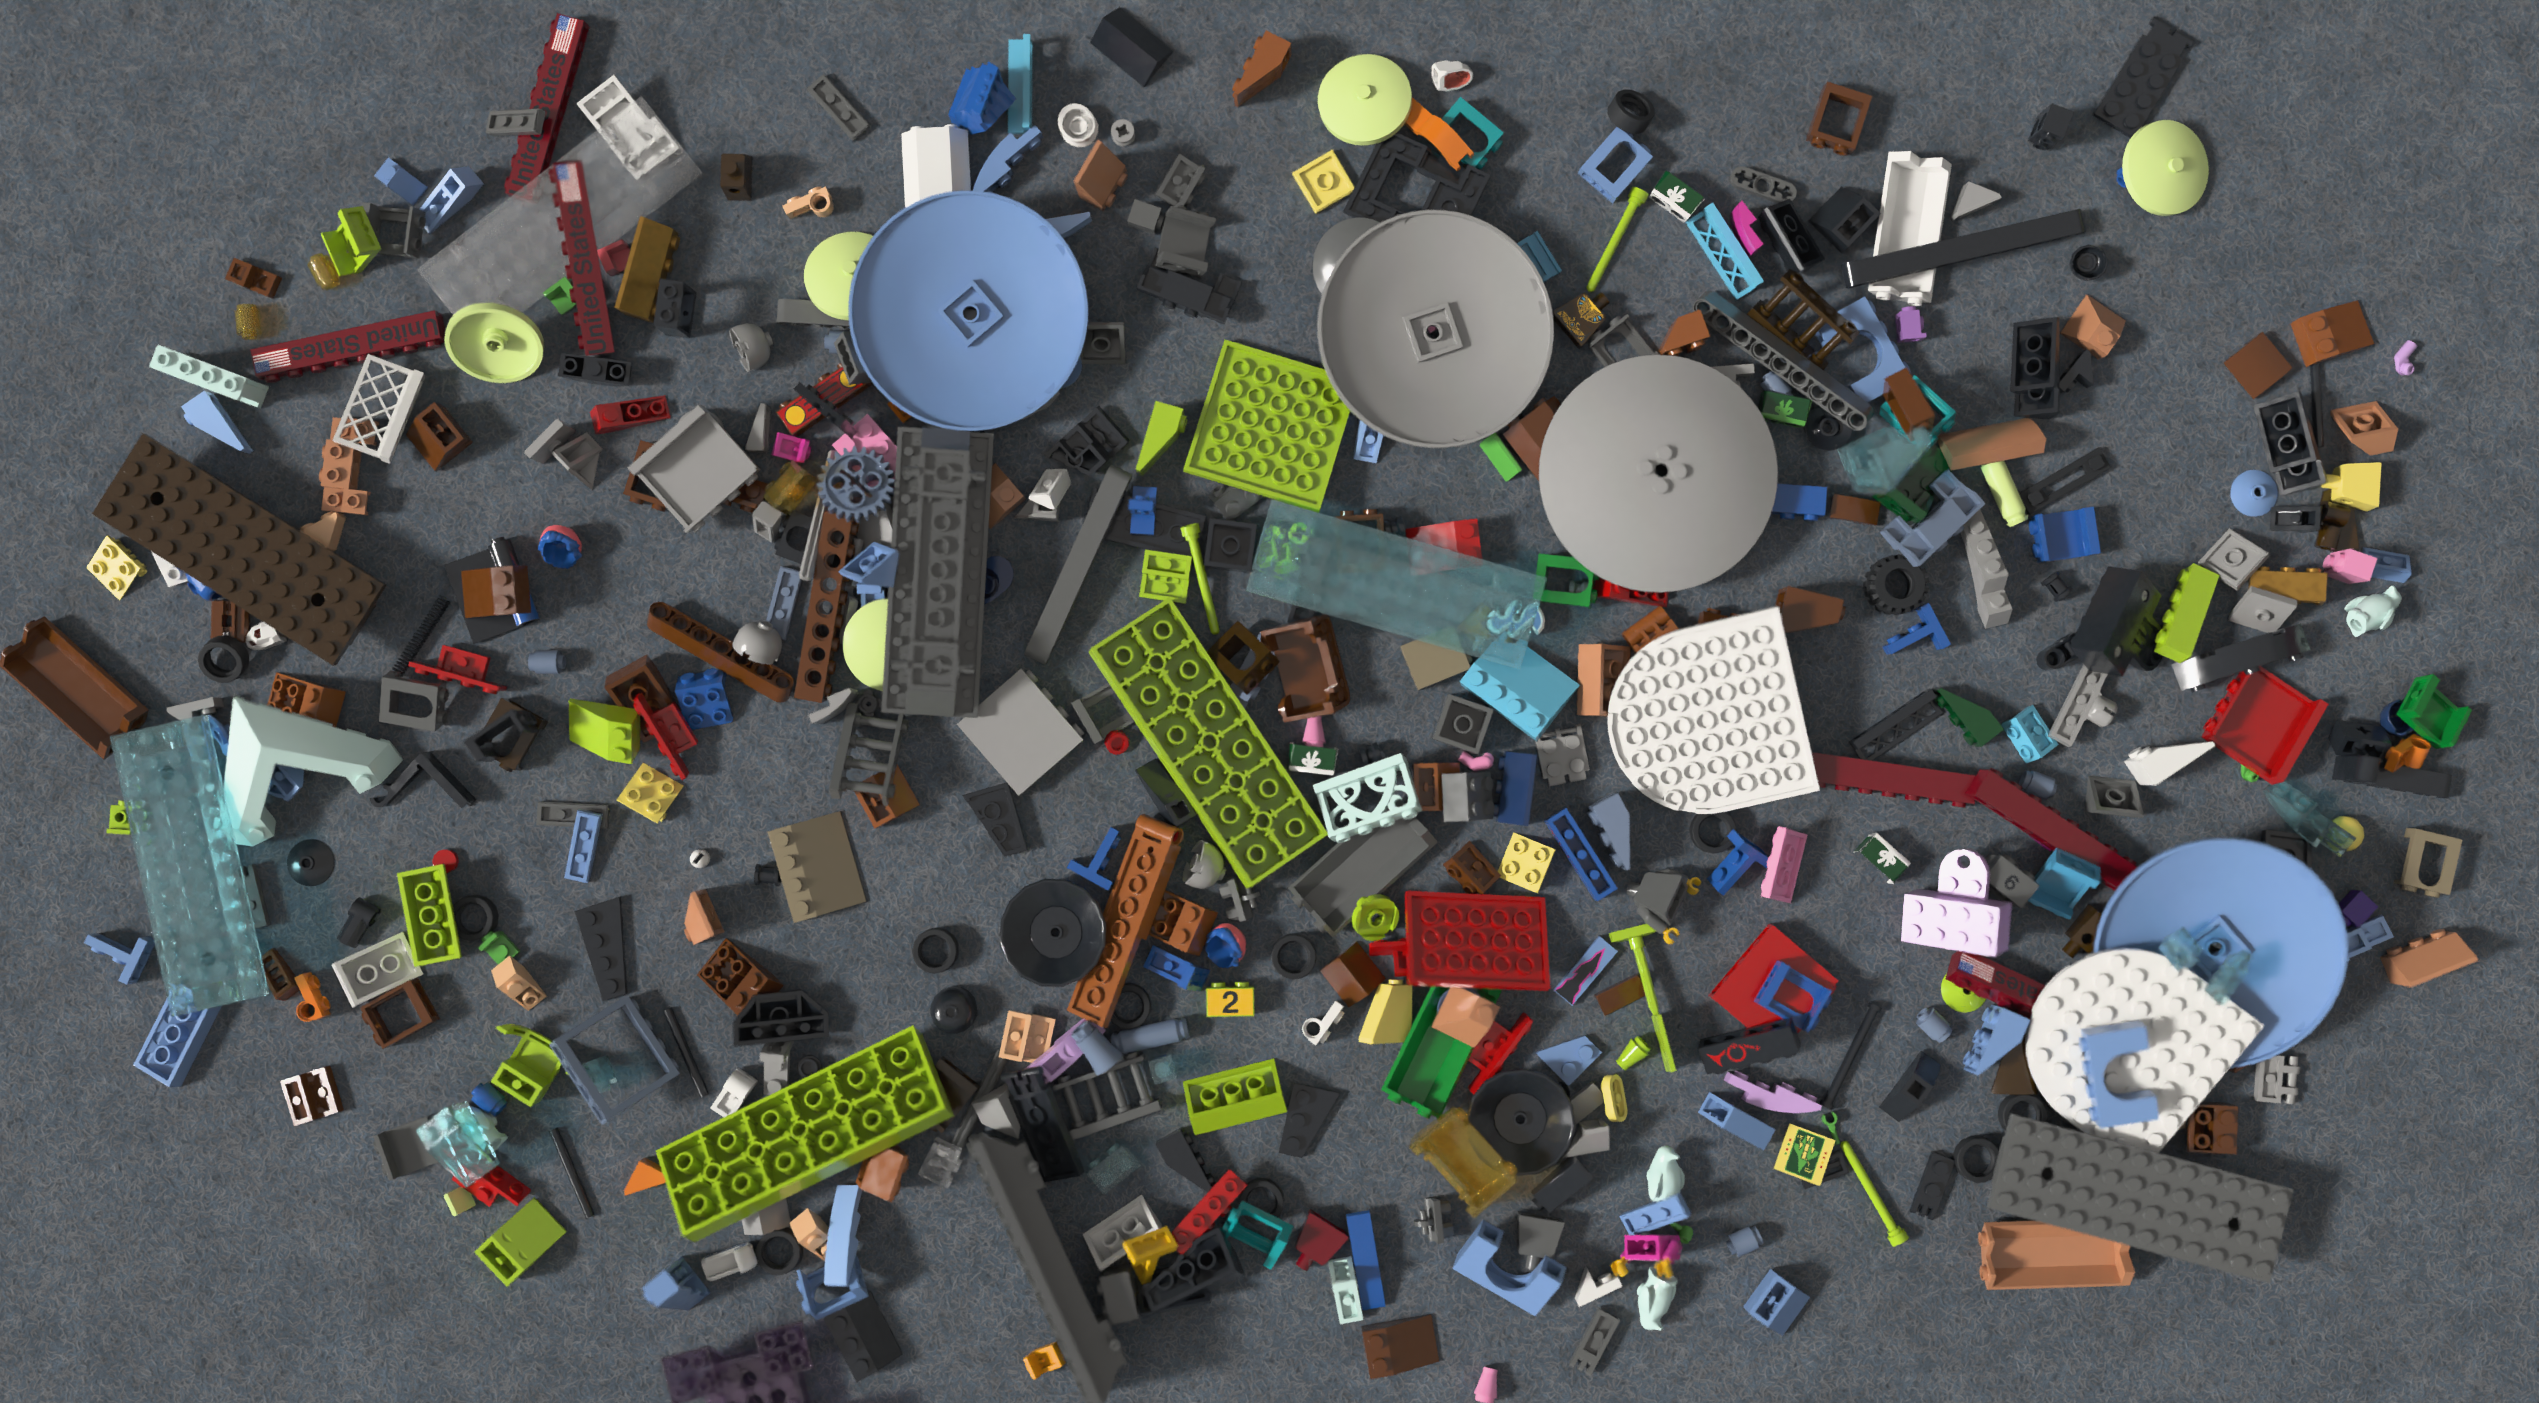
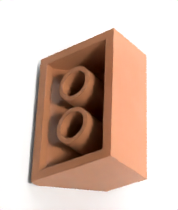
(1597, 674)
(2427, 958)

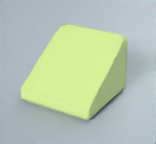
(459, 1200)

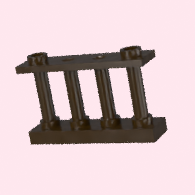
(1764, 315)

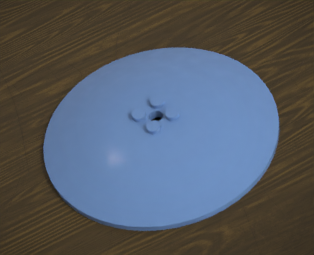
(955, 256)
(2246, 901)

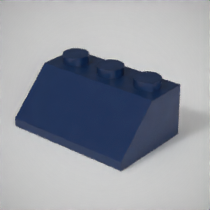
(1515, 788)

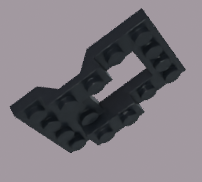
(1450, 192)

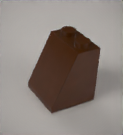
(1807, 609)

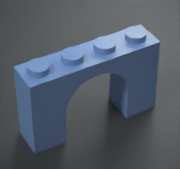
(1863, 316)
(2099, 1048)
(1525, 1291)

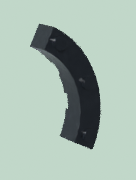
(2241, 657)

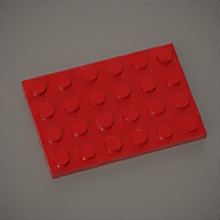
(1476, 941)

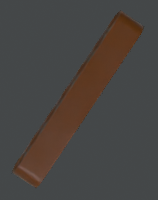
(718, 651)

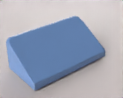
(2390, 565)

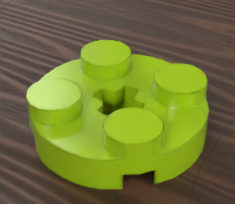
(1370, 906)

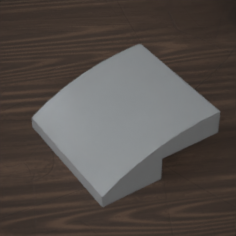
(838, 704)

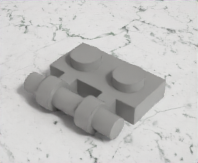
(2270, 1077)

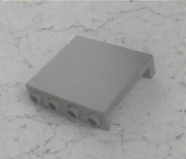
(695, 468)
(1022, 731)

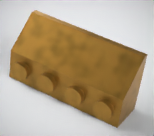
(647, 264)

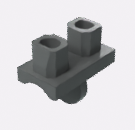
(1243, 899)
(1431, 1220)

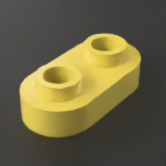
(1614, 1098)

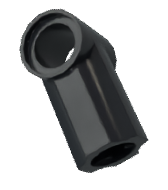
(360, 918)

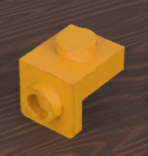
(1044, 1360)

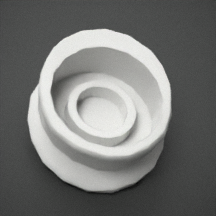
(1077, 125)

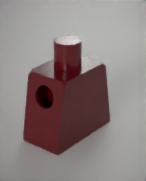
(1318, 1240)

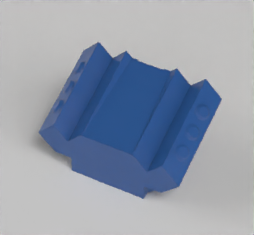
(980, 99)

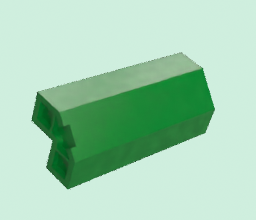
(1430, 1060)

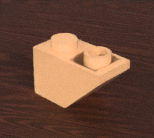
(327, 530)
(517, 983)
(811, 1232)

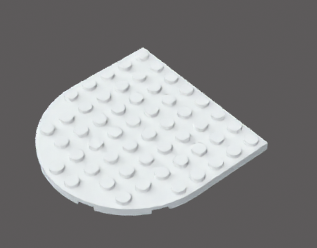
(1713, 717)
(2187, 1035)

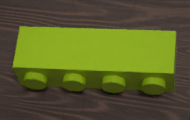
(2186, 613)

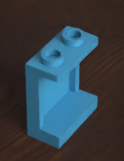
(2063, 882)

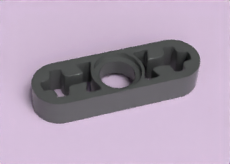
(1748, 173)

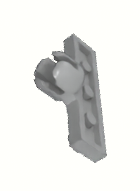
(2083, 704)

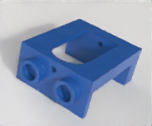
(1820, 996)

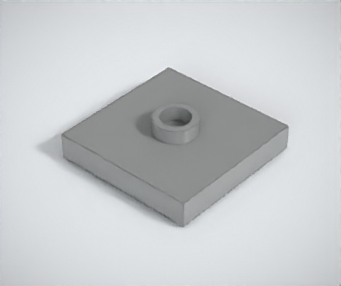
(549, 441)
(2234, 559)
(2262, 610)

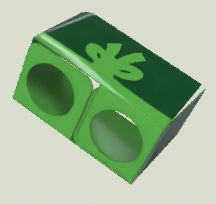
(1784, 408)

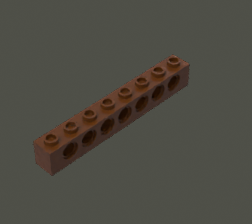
(806, 687)

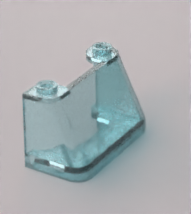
(1883, 458)

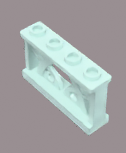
(208, 376)
(1368, 774)

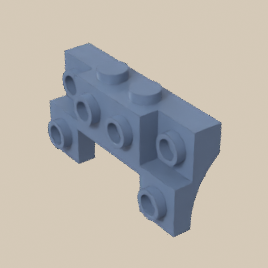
(1944, 520)

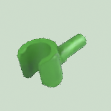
(1832, 1128)
(1685, 1232)

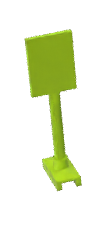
(1634, 936)

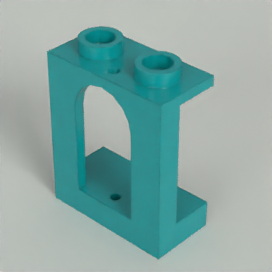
(1493, 133)
(1271, 1248)

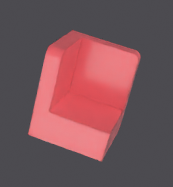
(614, 257)

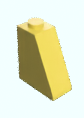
(1389, 1014)

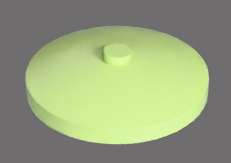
(1365, 99)
(2165, 168)
(831, 271)
(494, 342)
(865, 643)

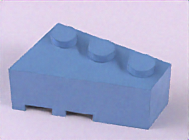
(676, 1287)

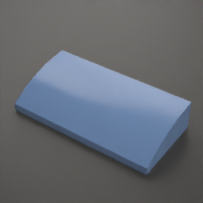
(174, 1044)

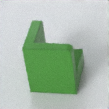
(560, 295)

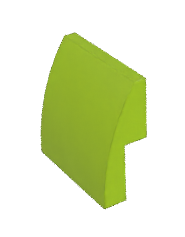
(1165, 576)

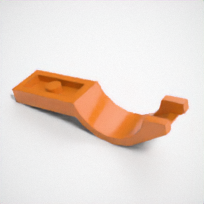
(1438, 133)

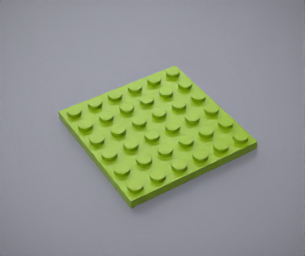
(1268, 427)

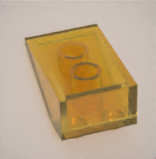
(789, 487)

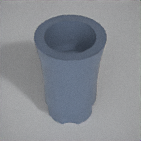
(1095, 1047)

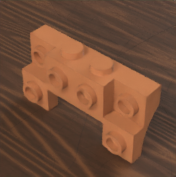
(341, 471)

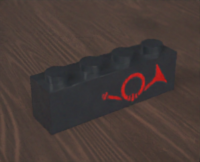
(1749, 1046)

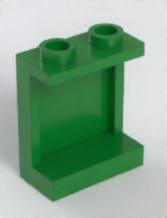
(2433, 713)

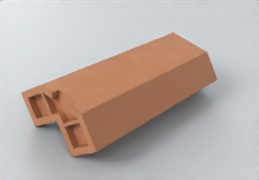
(2049, 1257)

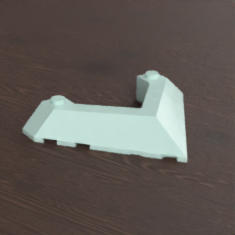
(269, 737)

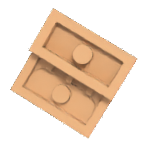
(1026, 1036)

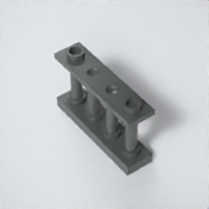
(850, 740)
(1102, 1118)

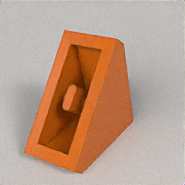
(645, 1175)

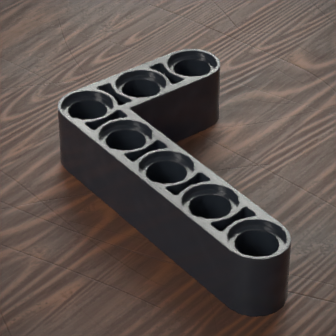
(2405, 779)

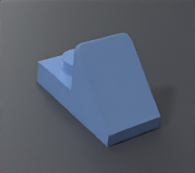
(400, 181)

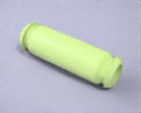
(2004, 492)

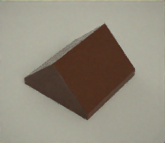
(1353, 974)

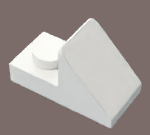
(1589, 1291)

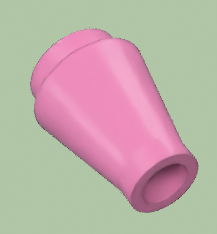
(1314, 732)
(1487, 1386)

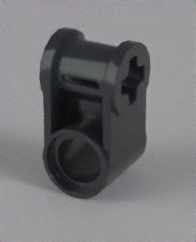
(2060, 651)

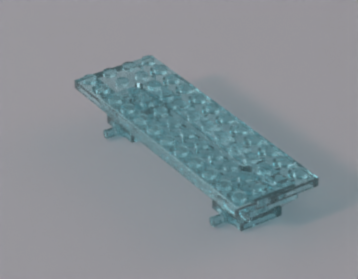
(1396, 584)
(189, 865)

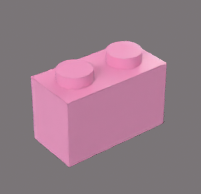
(2349, 566)

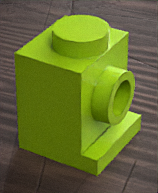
(116, 825)

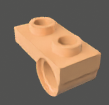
(798, 206)

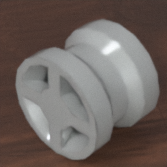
(1123, 138)

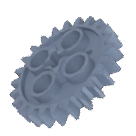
(871, 469)

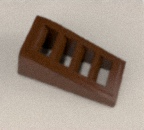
(284, 970)

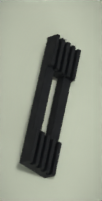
(2091, 463)

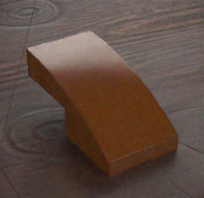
(253, 278)
(1855, 509)

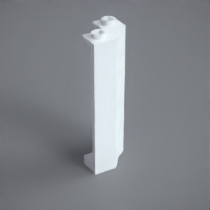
(935, 161)
(1910, 217)

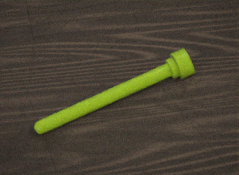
(1636, 198)
(1191, 534)
(1896, 1234)

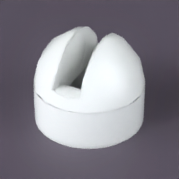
(703, 861)

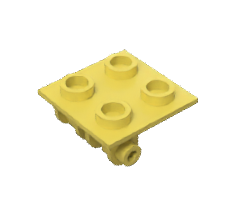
(115, 566)
(650, 793)
(1525, 862)

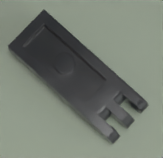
(1932, 1185)

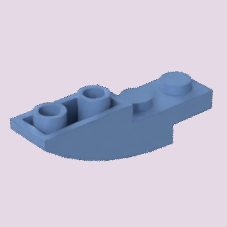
(1009, 151)

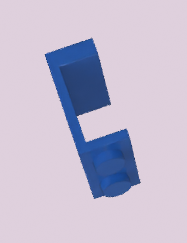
(2064, 535)

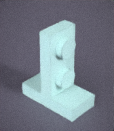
(1345, 1290)

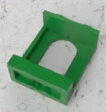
(1581, 599)

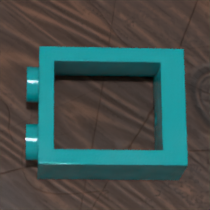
(1935, 402)

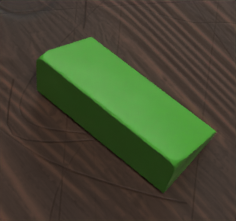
(1500, 457)

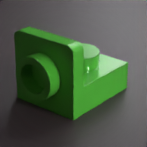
(498, 946)

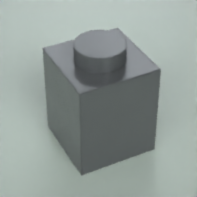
(1145, 217)

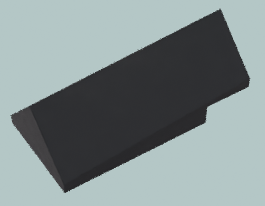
(2036, 368)
(2290, 444)

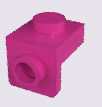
(791, 448)

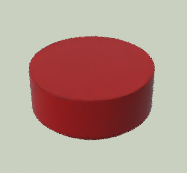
(1116, 742)
(448, 858)

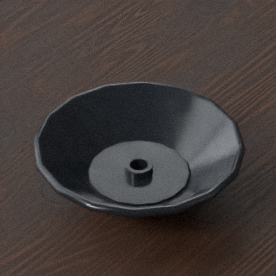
(1029, 938)
(1547, 1124)

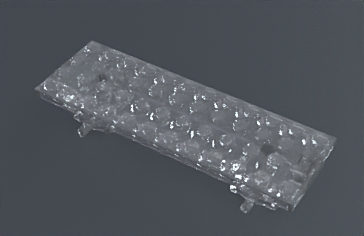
(517, 249)

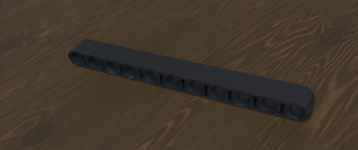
(1963, 248)

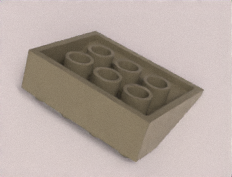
(817, 866)

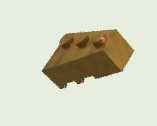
(2301, 586)

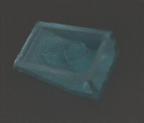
(459, 1143)

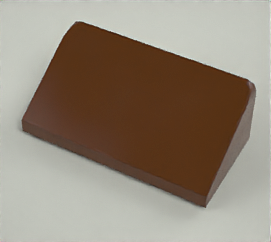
(1620, 994)

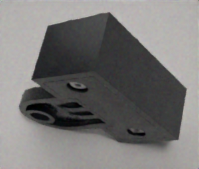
(2119, 624)

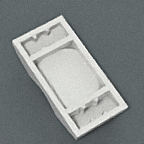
(605, 102)

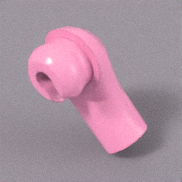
(1477, 764)

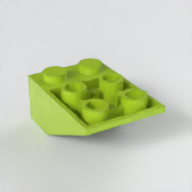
(520, 1242)

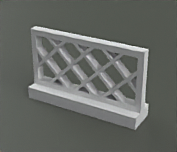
(399, 417)

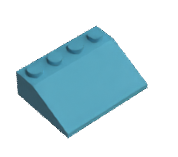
(1523, 696)

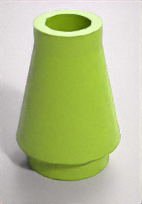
(1633, 1053)

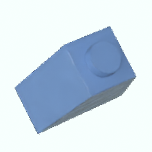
(1736, 1121)

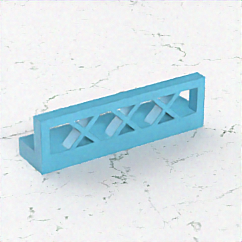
(1020, 84)
(1732, 247)

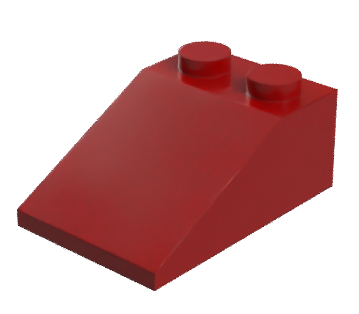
(1455, 535)

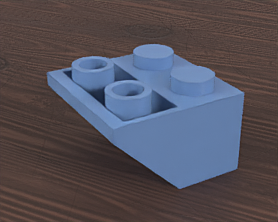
(1776, 1302)

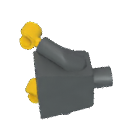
(1660, 898)

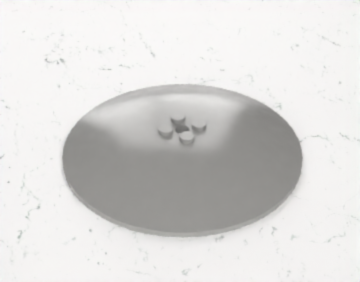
(1444, 275)
(1604, 484)

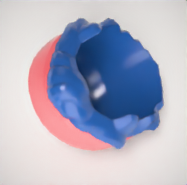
(560, 546)
(1225, 945)

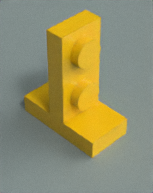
(1146, 1249)

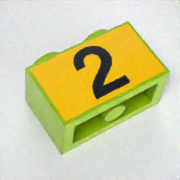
(1230, 1000)

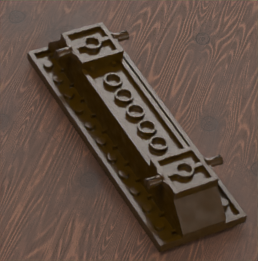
(239, 549)

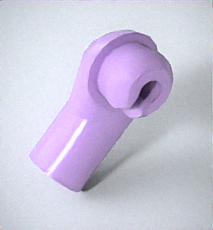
(2401, 358)

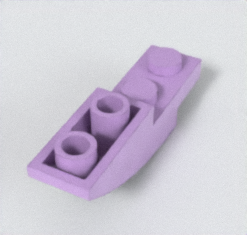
(1060, 1055)
(1779, 1099)

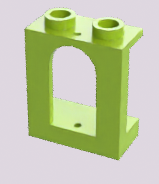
(353, 233)

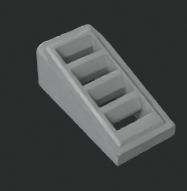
(759, 436)
(766, 521)

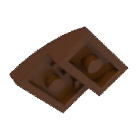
(2257, 365)
(312, 1095)

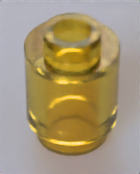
(324, 271)
(248, 321)

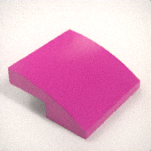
(1741, 224)

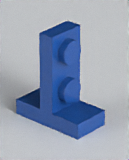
(1143, 510)
(1916, 632)
(1099, 861)
(1736, 862)
(1176, 969)

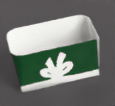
(1676, 194)
(1312, 759)
(1884, 857)

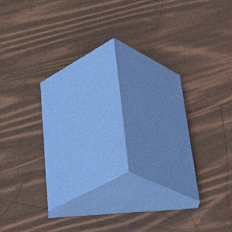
(873, 566)

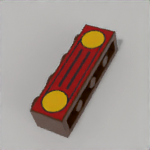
(800, 415)

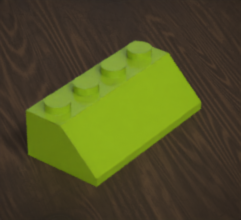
(429, 915)
(1234, 1097)

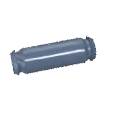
(1150, 1035)

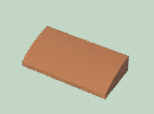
(1991, 443)

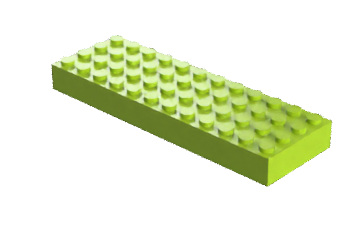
(1208, 742)
(803, 1134)

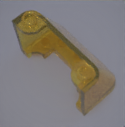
(1465, 1159)

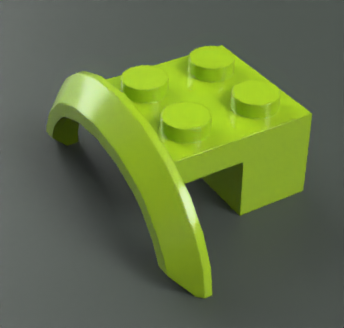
(529, 1068)

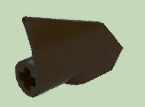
(2337, 526)
(2014, 1074)

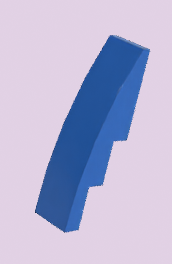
(1365, 1260)

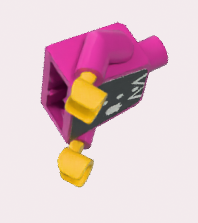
(1649, 1247)

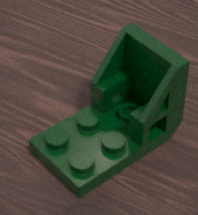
(1913, 495)

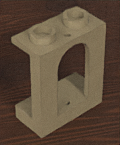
(2410, 875)

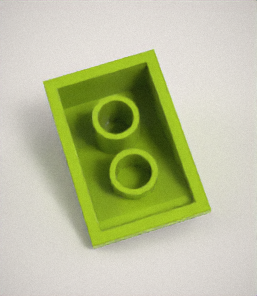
(1162, 432)
(605, 729)

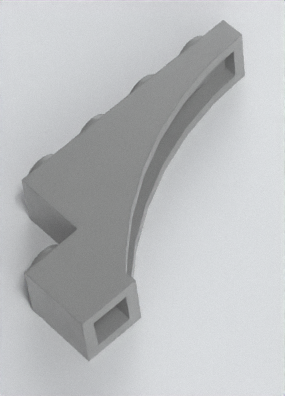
(1987, 572)

